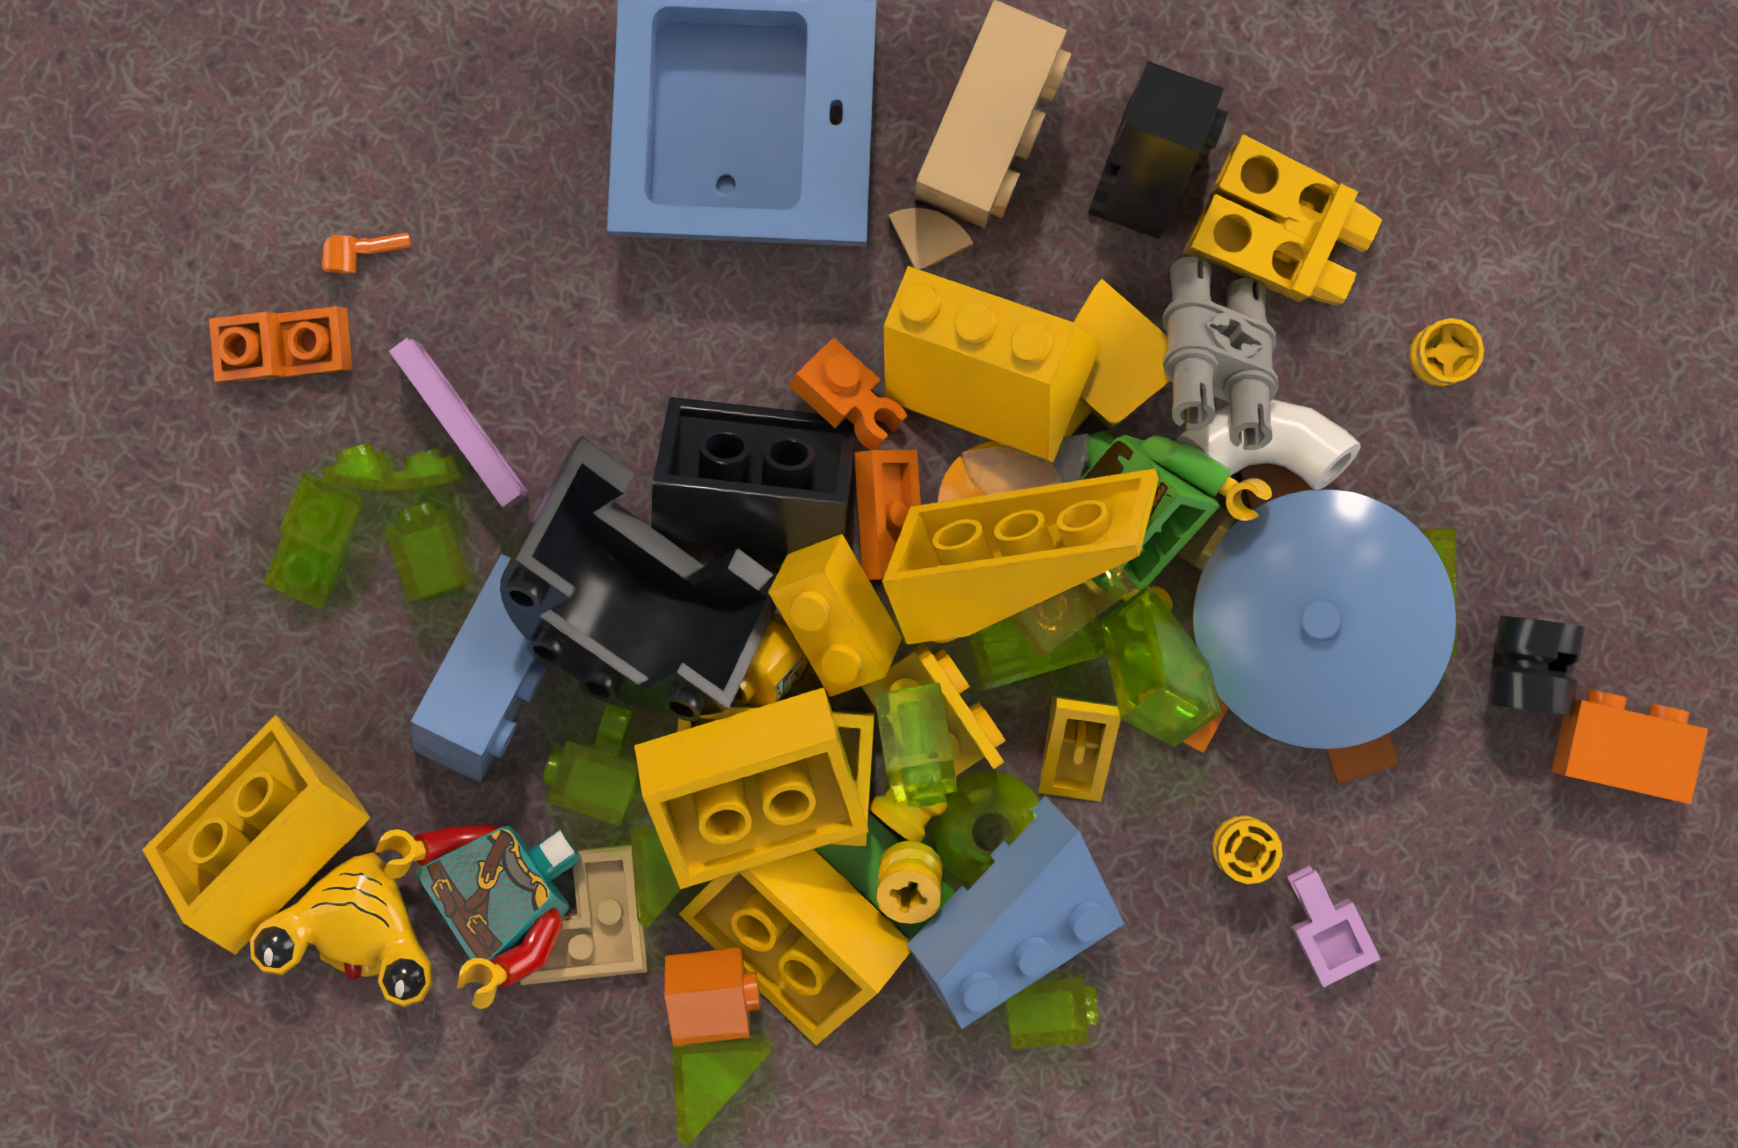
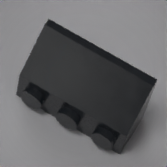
(751, 476)

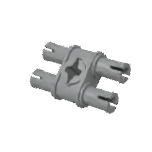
(1220, 353)

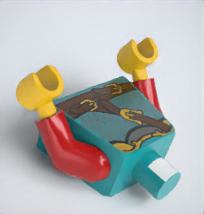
(491, 894)

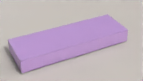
(459, 423)

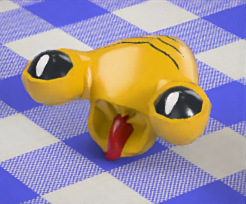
(357, 927)

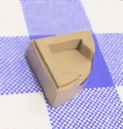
(928, 236)

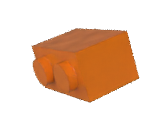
(1630, 749)

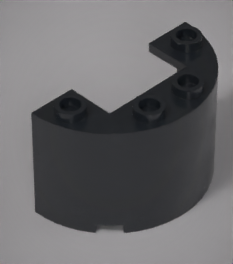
(627, 603)

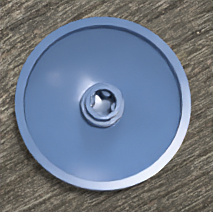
(1325, 619)

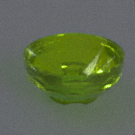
(976, 796)

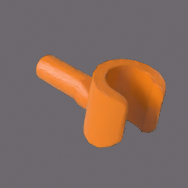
(341, 251)

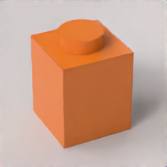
(709, 996)

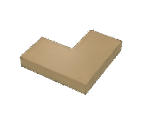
(605, 931)

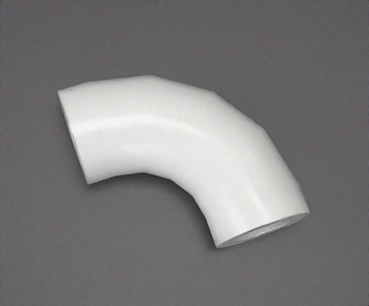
(1300, 442)

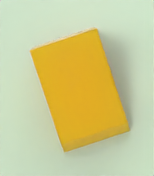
(1078, 748)

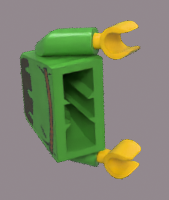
(1181, 500)

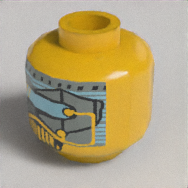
(774, 666)

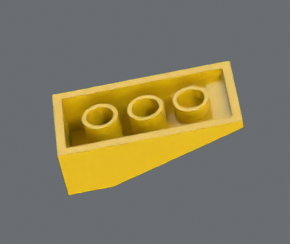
(1006, 551)

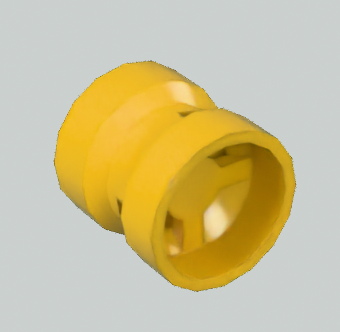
(1458, 351)
(1240, 840)

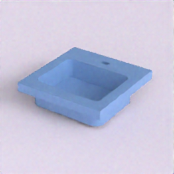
(731, 120)

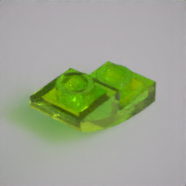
(377, 471)
(314, 540)

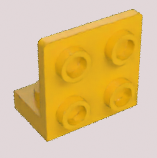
(969, 729)

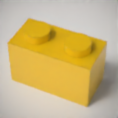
(835, 615)

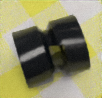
(1536, 665)

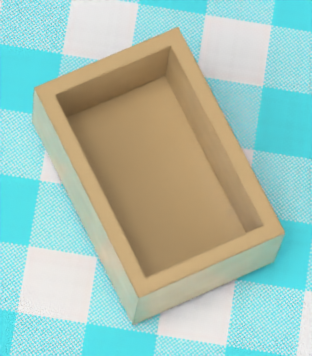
(993, 115)

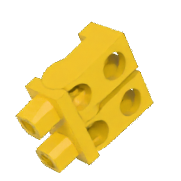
(1280, 224)

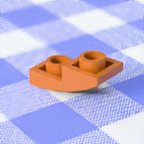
(280, 344)

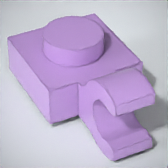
(1332, 934)

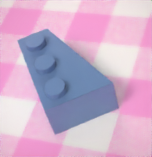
(477, 688)
(1017, 920)

